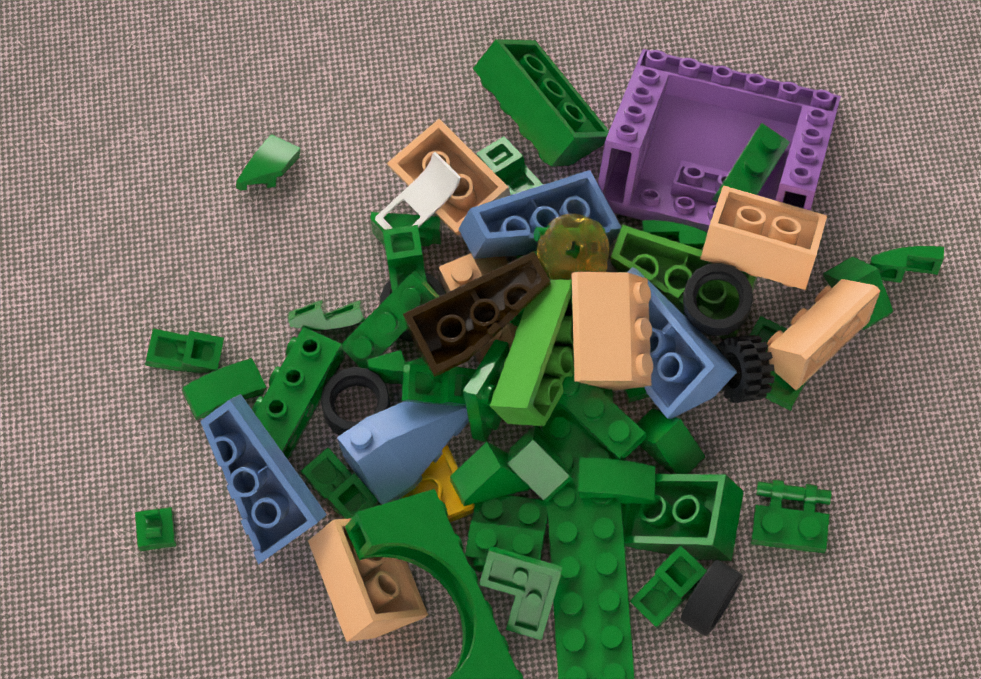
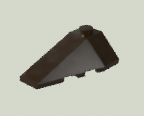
(467, 318)

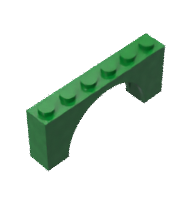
(421, 534)

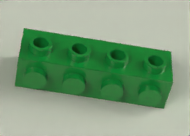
(298, 387)

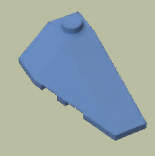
(685, 362)
(399, 444)

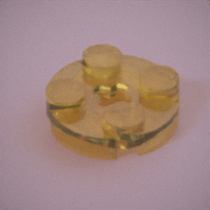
(558, 238)

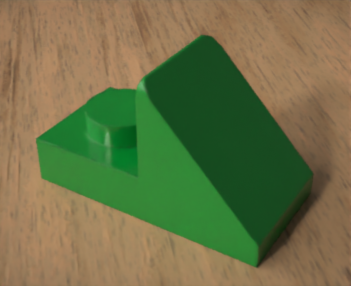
(429, 232)

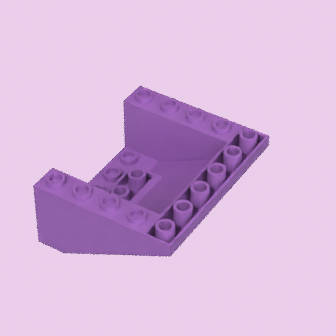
(689, 125)

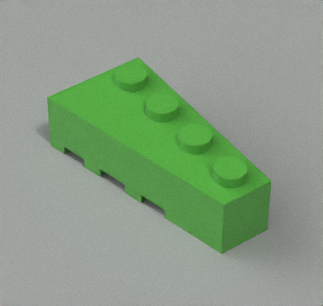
(668, 269)
(538, 359)

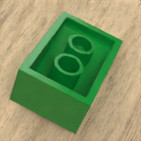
(688, 511)

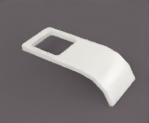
(427, 192)

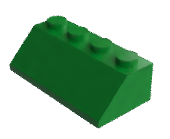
(540, 101)

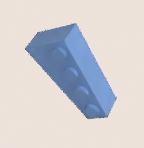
(509, 223)
(260, 479)

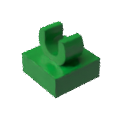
(155, 529)

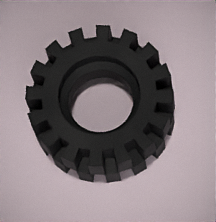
(752, 365)

